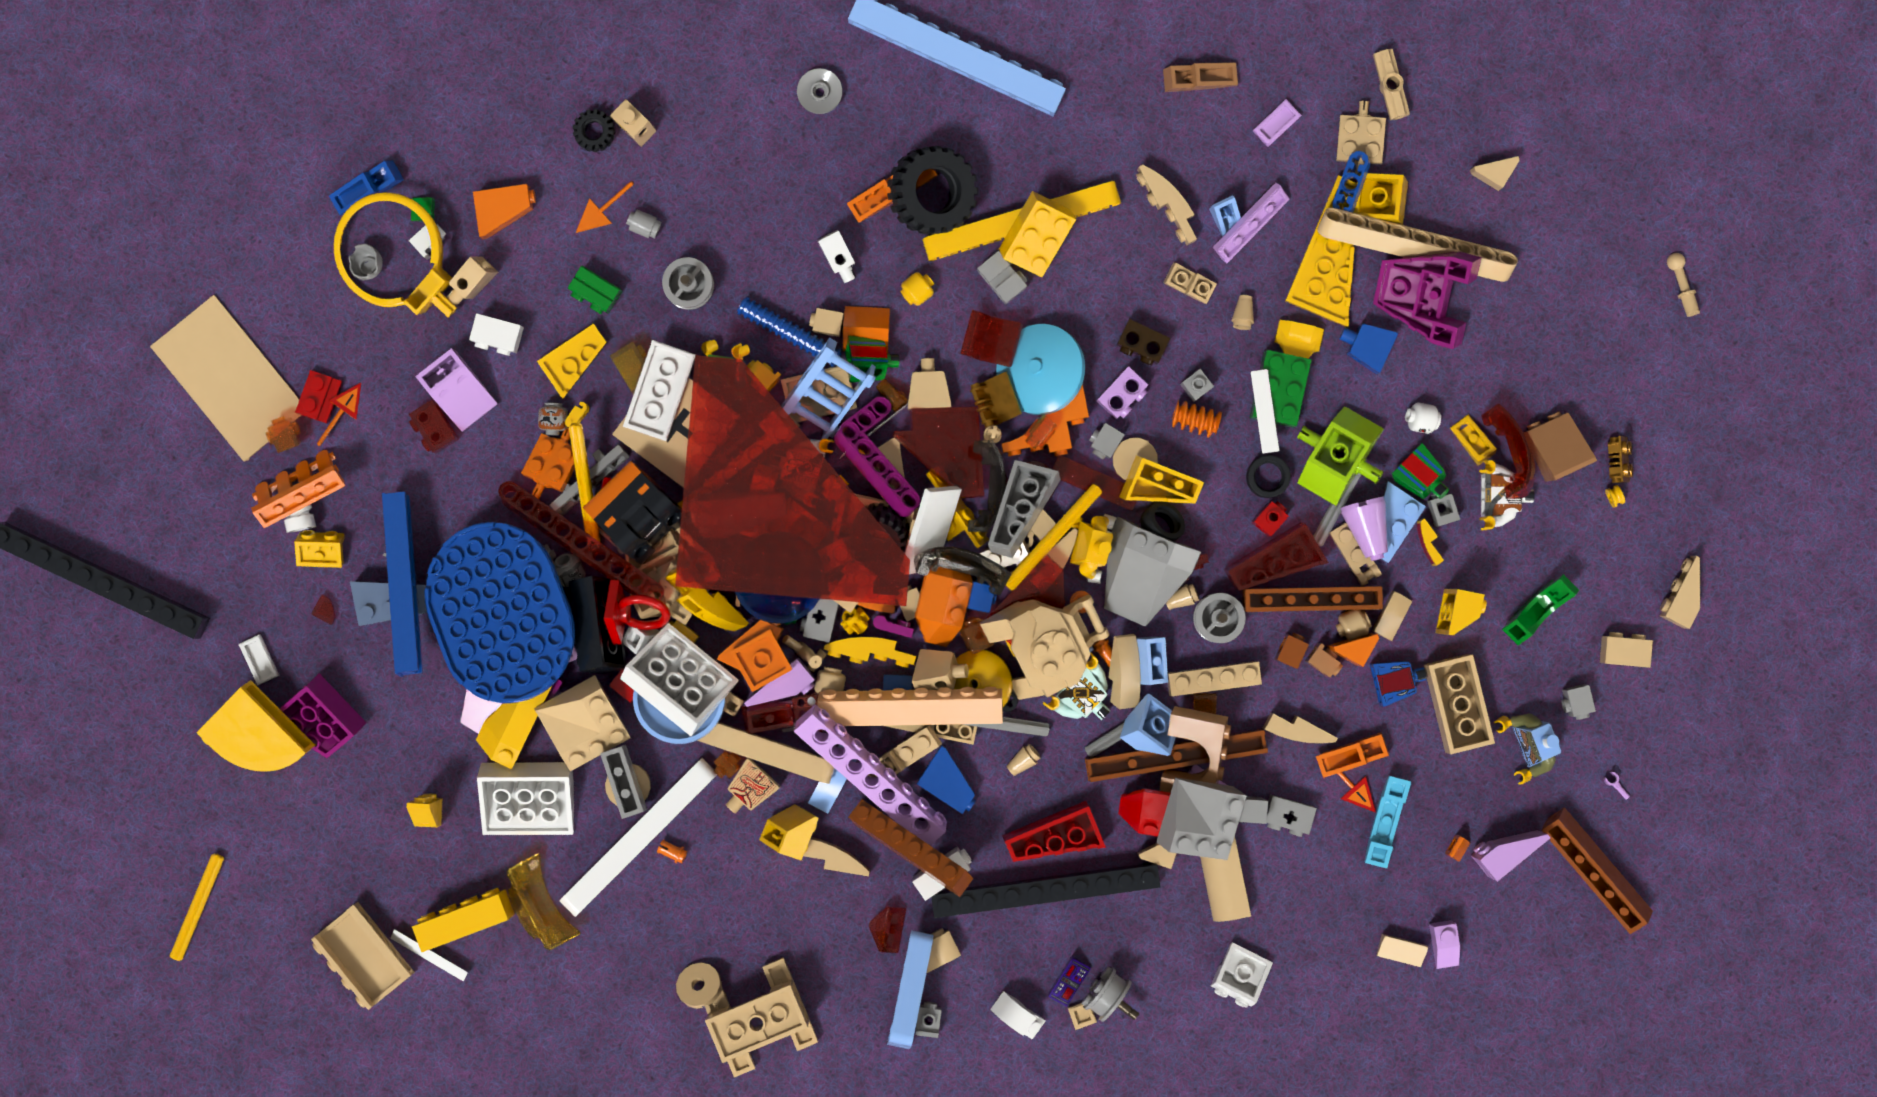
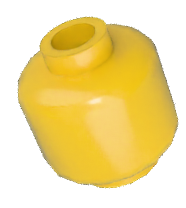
(917, 288)

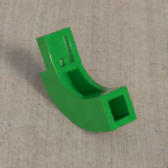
(1538, 608)

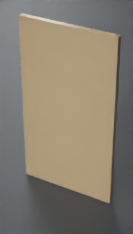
(227, 376)

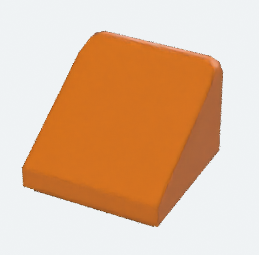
(1457, 847)

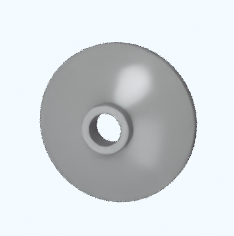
(815, 80)

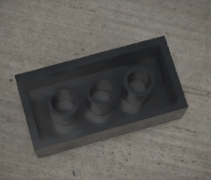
(592, 637)

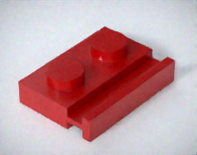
(315, 397)

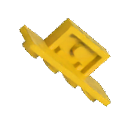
(961, 517)

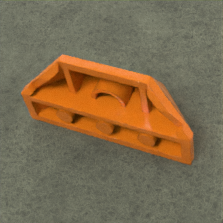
(943, 605)

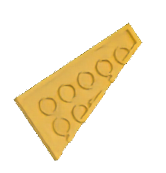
(1325, 272)

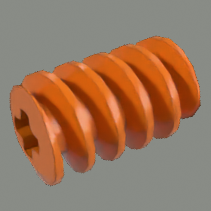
(1196, 419)

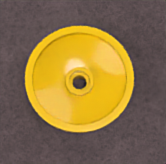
(988, 671)

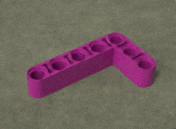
(874, 457)

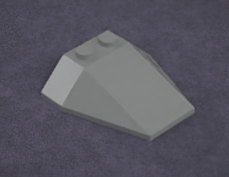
(1144, 571)

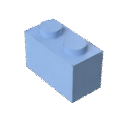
(1152, 660)

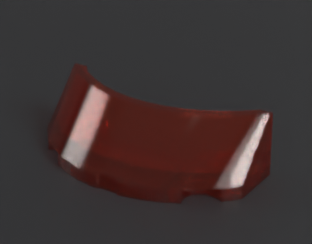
(1519, 447)

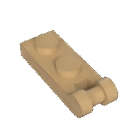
(1353, 555)

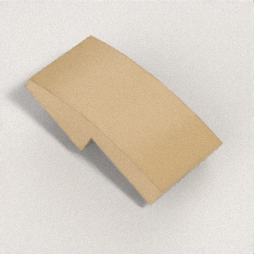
(1190, 283)

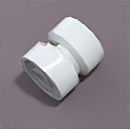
(300, 520)

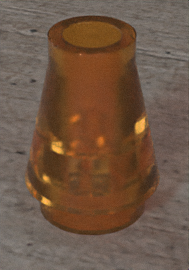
(893, 394)

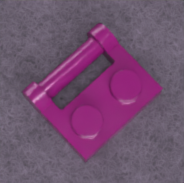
(901, 627)

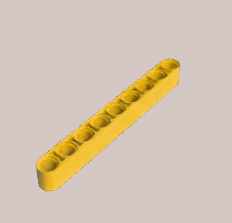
(997, 227)

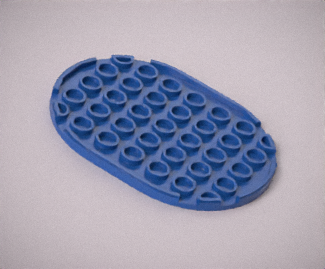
(499, 612)

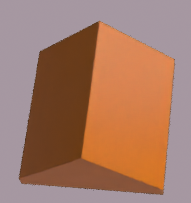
(866, 323)
(1356, 650)

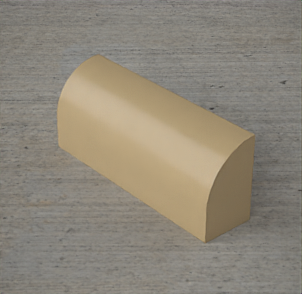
(1226, 887)

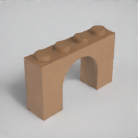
(1207, 730)

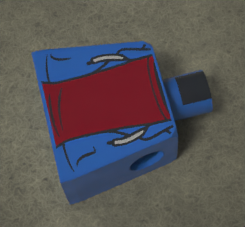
(1395, 680)

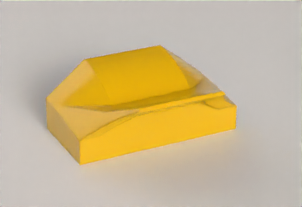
(1298, 338)

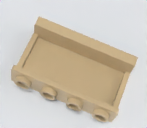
(362, 956)

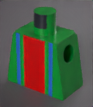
(867, 352)
(1421, 474)

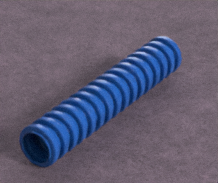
(782, 327)

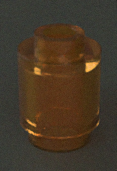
(1040, 432)

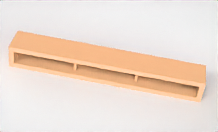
(913, 706)

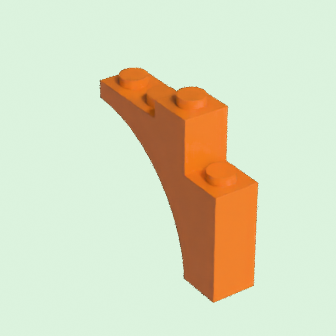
(1060, 441)

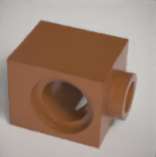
(1292, 650)

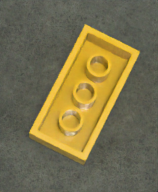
(464, 920)

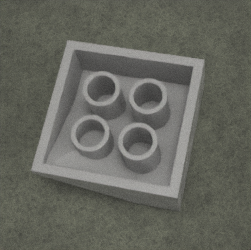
(1201, 819)

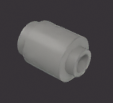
(643, 224)

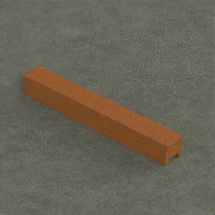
(1182, 755)

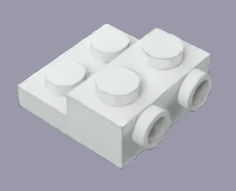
(1241, 975)

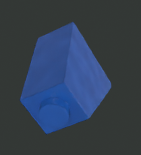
(947, 782)

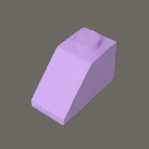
(1445, 943)

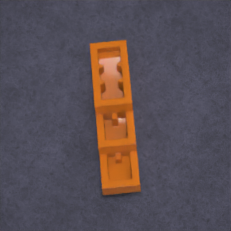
(876, 197)

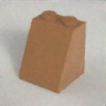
(1558, 446)

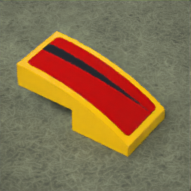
(1426, 536)

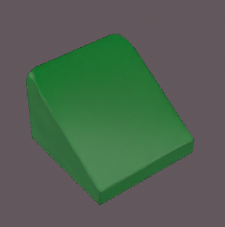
(427, 203)

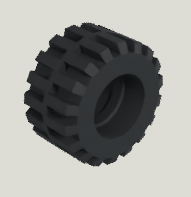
(892, 523)

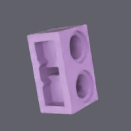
(1119, 390)

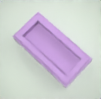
(1277, 123)

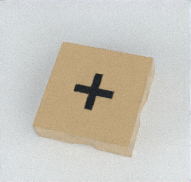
(669, 455)

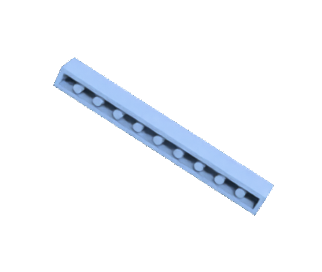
(957, 55)

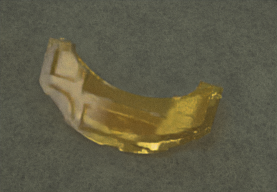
(535, 906)

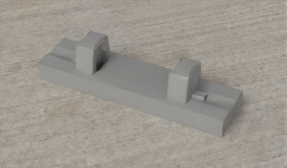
(602, 469)

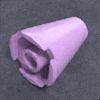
(1368, 526)

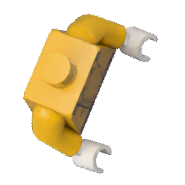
(1093, 546)

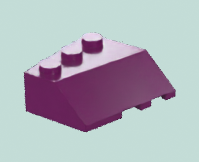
(323, 716)

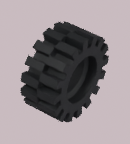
(590, 117)

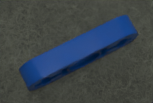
(1351, 166)

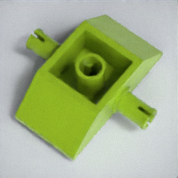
(1326, 473)

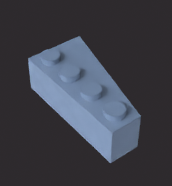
(373, 601)

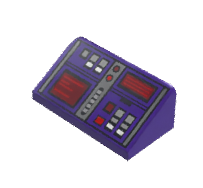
(1069, 981)

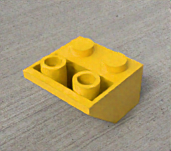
(790, 831)

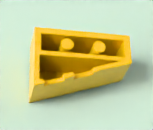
(1158, 483)

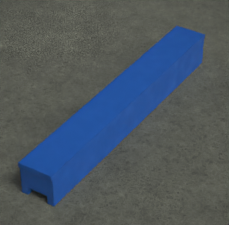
(402, 584)

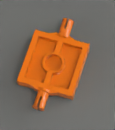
(550, 463)

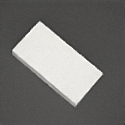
(259, 659)

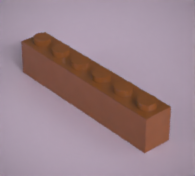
(1312, 599)
(911, 848)
(1597, 870)

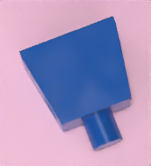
(1369, 345)

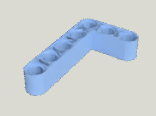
(910, 990)

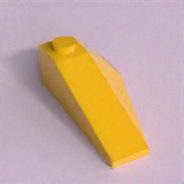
(508, 729)

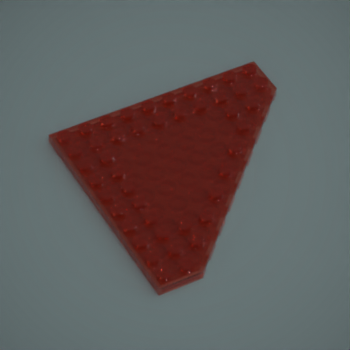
(769, 507)

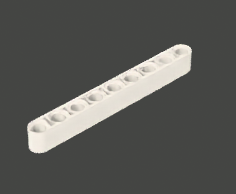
(638, 837)

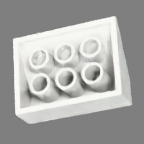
(679, 679)
(526, 799)

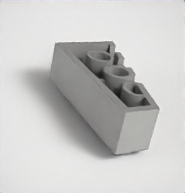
(1021, 504)

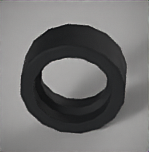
(1285, 473)
(1169, 514)

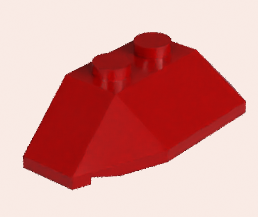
(1144, 810)

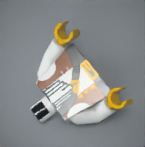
(1495, 506)

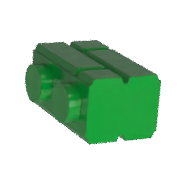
(594, 290)

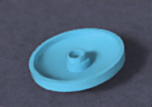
(1045, 369)

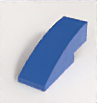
(374, 181)

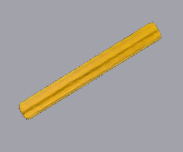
(196, 907)

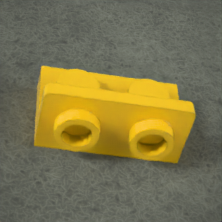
(319, 549)

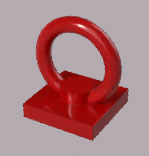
(619, 612)

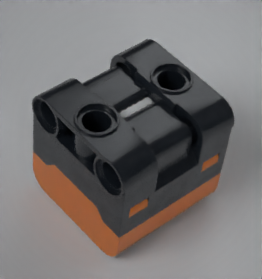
(634, 512)

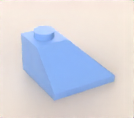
(1148, 727)

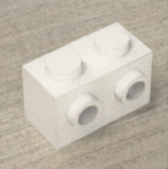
(496, 334)

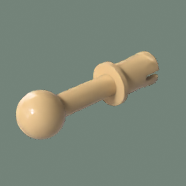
(1676, 263)

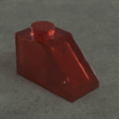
(767, 716)

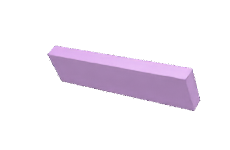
(1251, 222)

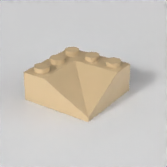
(582, 723)

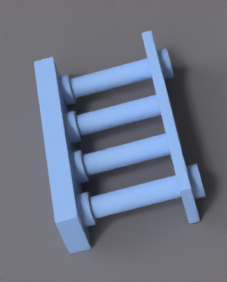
(817, 372)

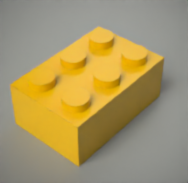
(1037, 234)

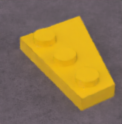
(572, 358)

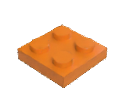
(761, 660)

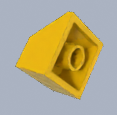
(1383, 197)

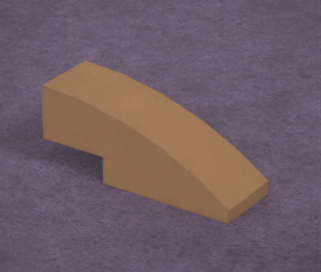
(1200, 76)

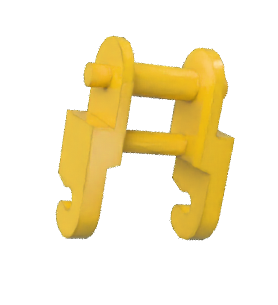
(577, 414)

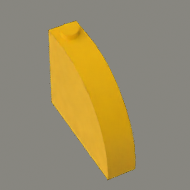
(254, 732)

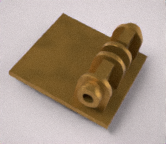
(995, 400)
(1624, 448)

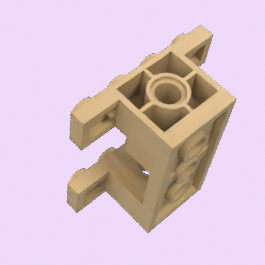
(781, 1016)

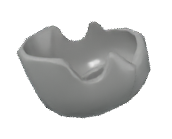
(357, 261)

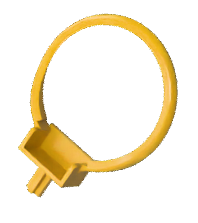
(431, 287)

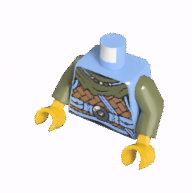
(1536, 742)

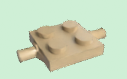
(1361, 134)

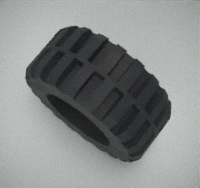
(960, 185)

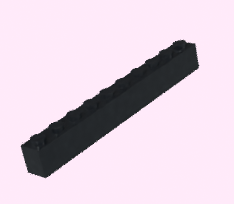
(102, 581)
(1047, 890)

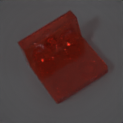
(991, 339)

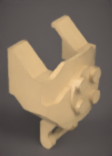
(1046, 642)

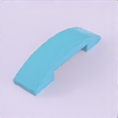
(1386, 821)

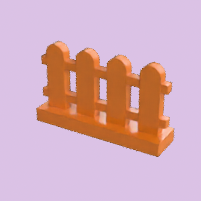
(297, 496)

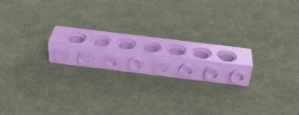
(873, 787)

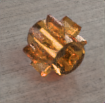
(727, 764)

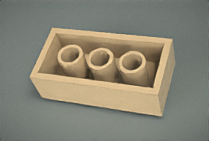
(1459, 704)

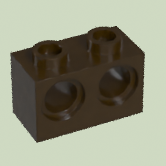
(1145, 336)

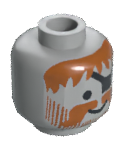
(552, 418)

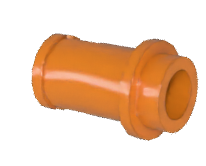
(1104, 650)
(673, 852)

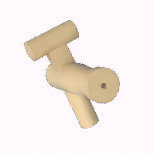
(805, 652)

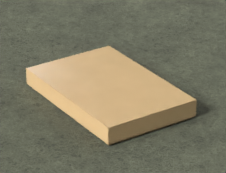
(823, 388)

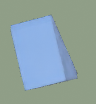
(1225, 214)

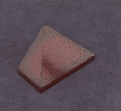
(887, 929)

